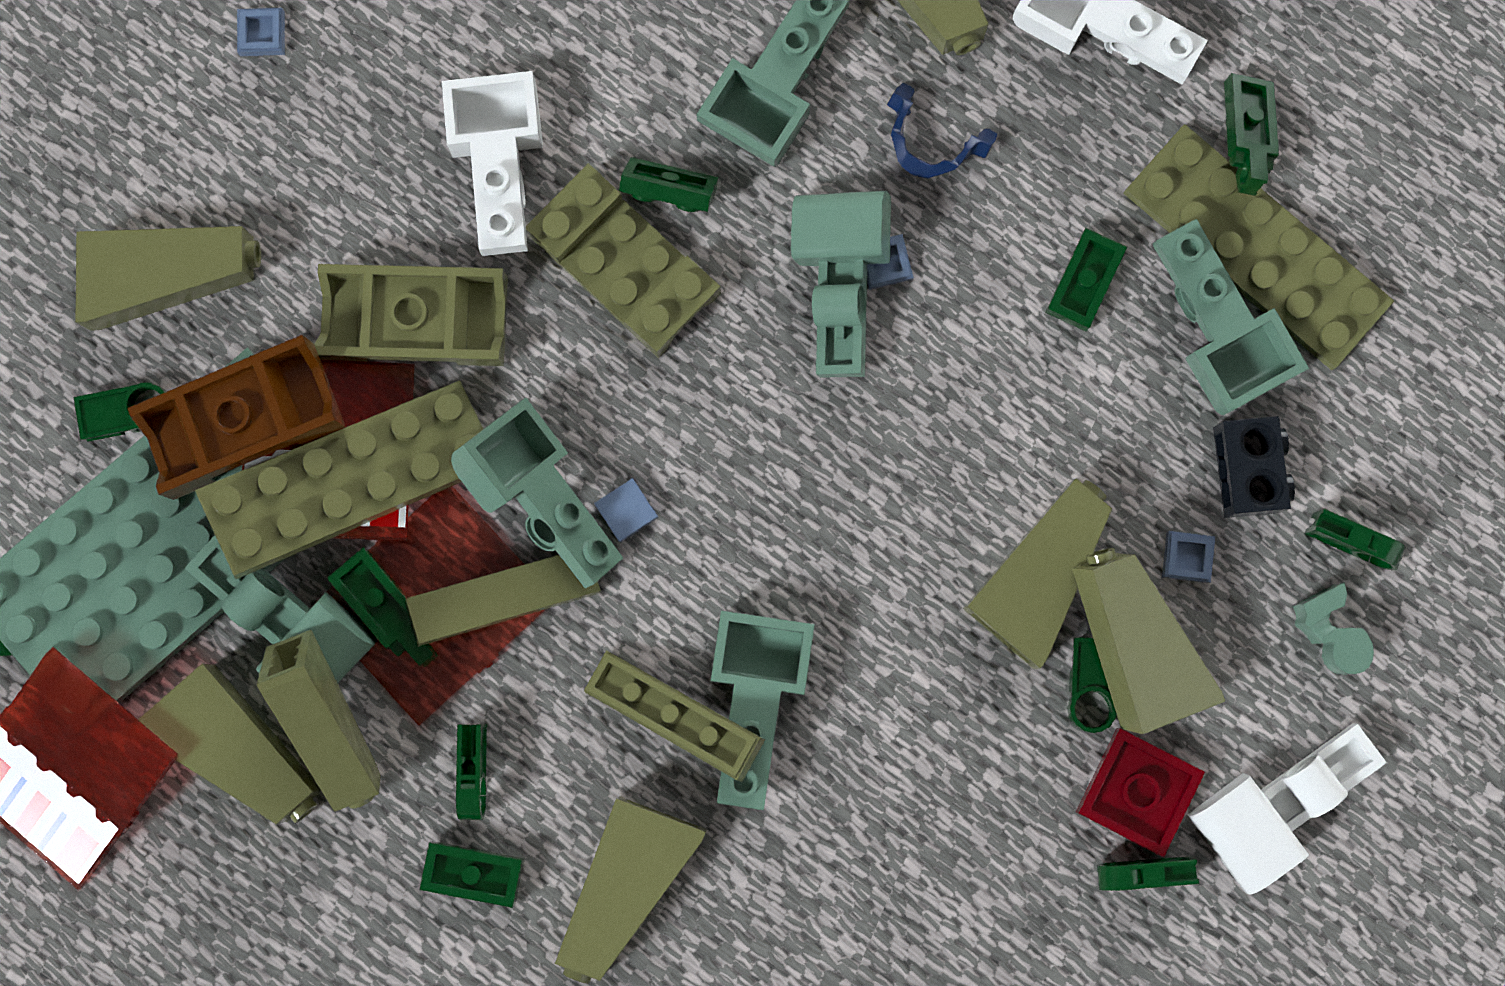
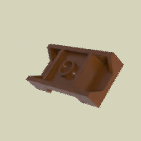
(237, 415)

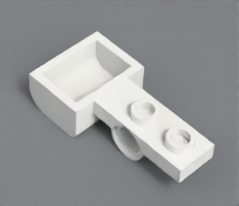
(1121, 25)
(491, 123)
(1255, 826)

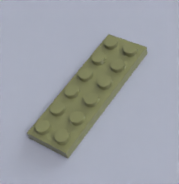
(1262, 247)
(339, 480)

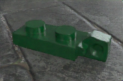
(1251, 130)
(380, 605)

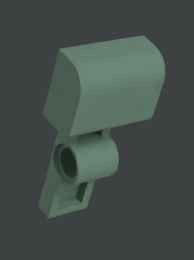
(759, 104)
(841, 238)
(1243, 352)
(518, 461)
(277, 614)
(761, 661)

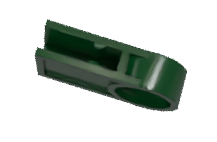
(107, 413)
(1356, 539)
(1085, 677)
(471, 771)
(1147, 873)

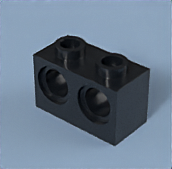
(1239, 467)

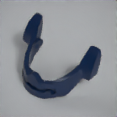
(902, 102)

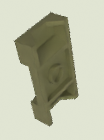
(622, 260)
(413, 314)

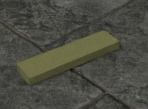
(494, 599)
(674, 716)

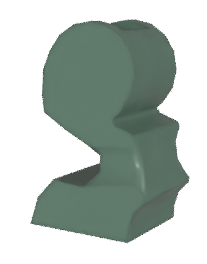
(1343, 649)

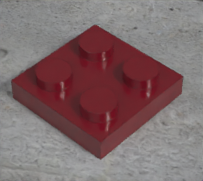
(1140, 792)

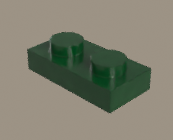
(660, 182)
(1086, 279)
(471, 874)

